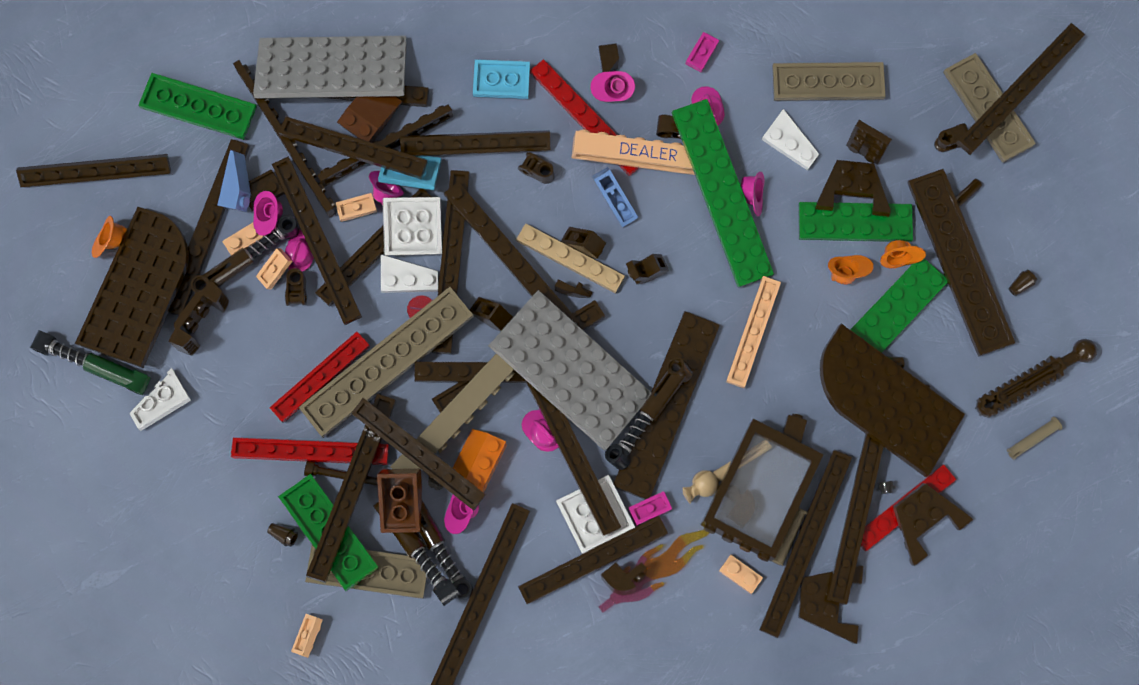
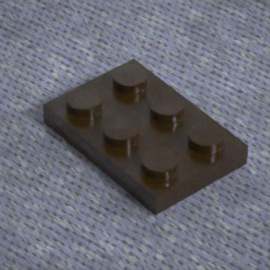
(868, 142)

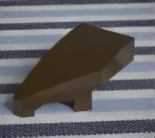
(609, 57)
(566, 289)

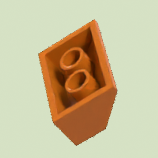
(480, 458)

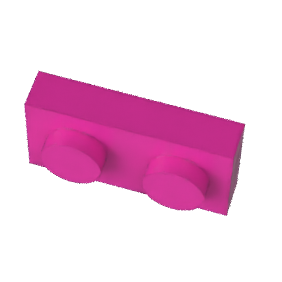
(702, 52)
(650, 508)

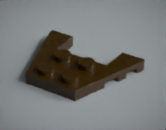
(855, 180)
(920, 512)
(824, 613)

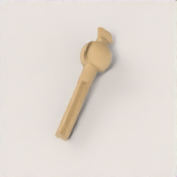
(705, 483)

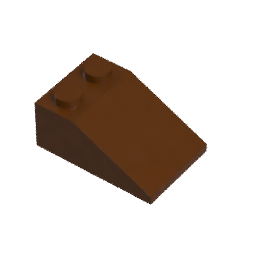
(368, 116)
(400, 500)

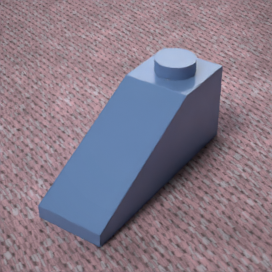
(235, 187)
(615, 196)

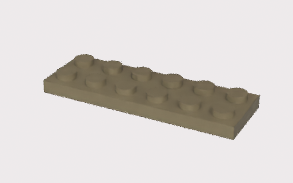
(828, 81)
(978, 94)
(394, 576)

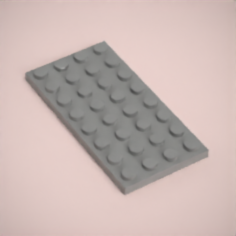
(330, 67)
(570, 370)

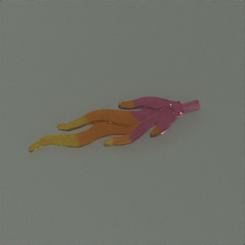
(657, 568)

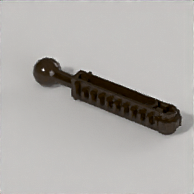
(1050, 370)

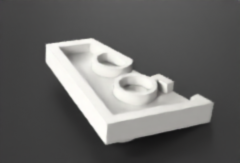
(790, 141)
(402, 276)
(160, 402)

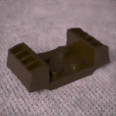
(192, 314)

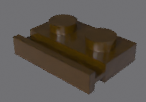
(264, 182)

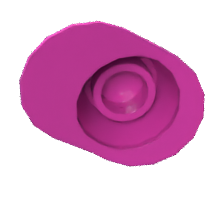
(612, 86)
(714, 101)
(383, 190)
(753, 191)
(266, 213)
(299, 253)
(538, 431)
(458, 515)

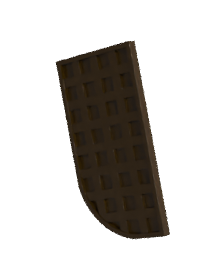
(137, 290)
(886, 401)

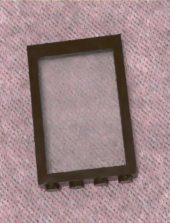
(761, 490)

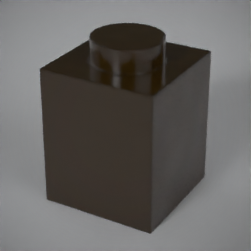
(794, 427)

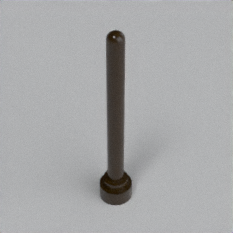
(314, 470)

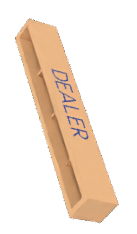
(631, 152)

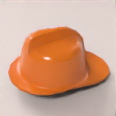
(109, 237)
(901, 253)
(849, 268)

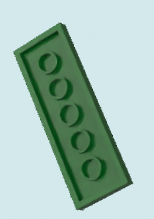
(197, 106)
(854, 223)
(900, 305)
(311, 511)

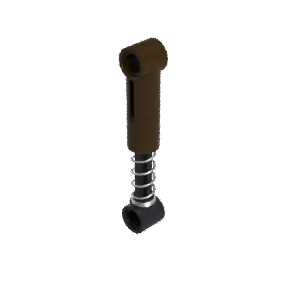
(244, 257)
(677, 373)
(434, 541)
(415, 549)

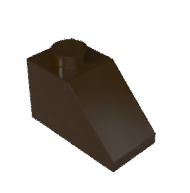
(584, 241)
(491, 313)

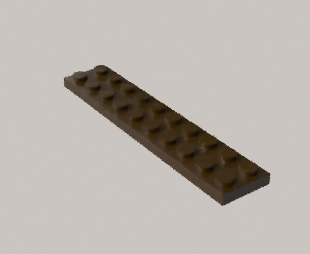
(961, 262)
(648, 455)

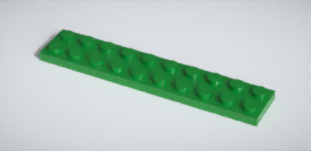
(722, 193)

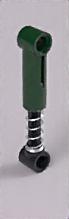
(94, 364)

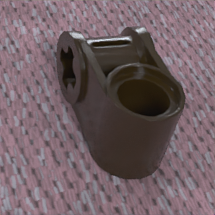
(666, 127)
(948, 138)
(534, 166)
(295, 291)

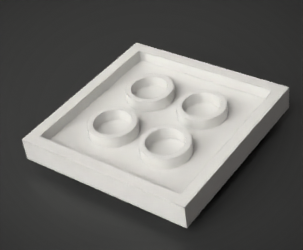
(412, 226)
(582, 522)

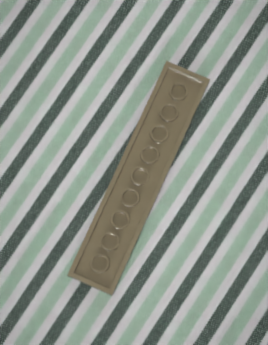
(386, 361)

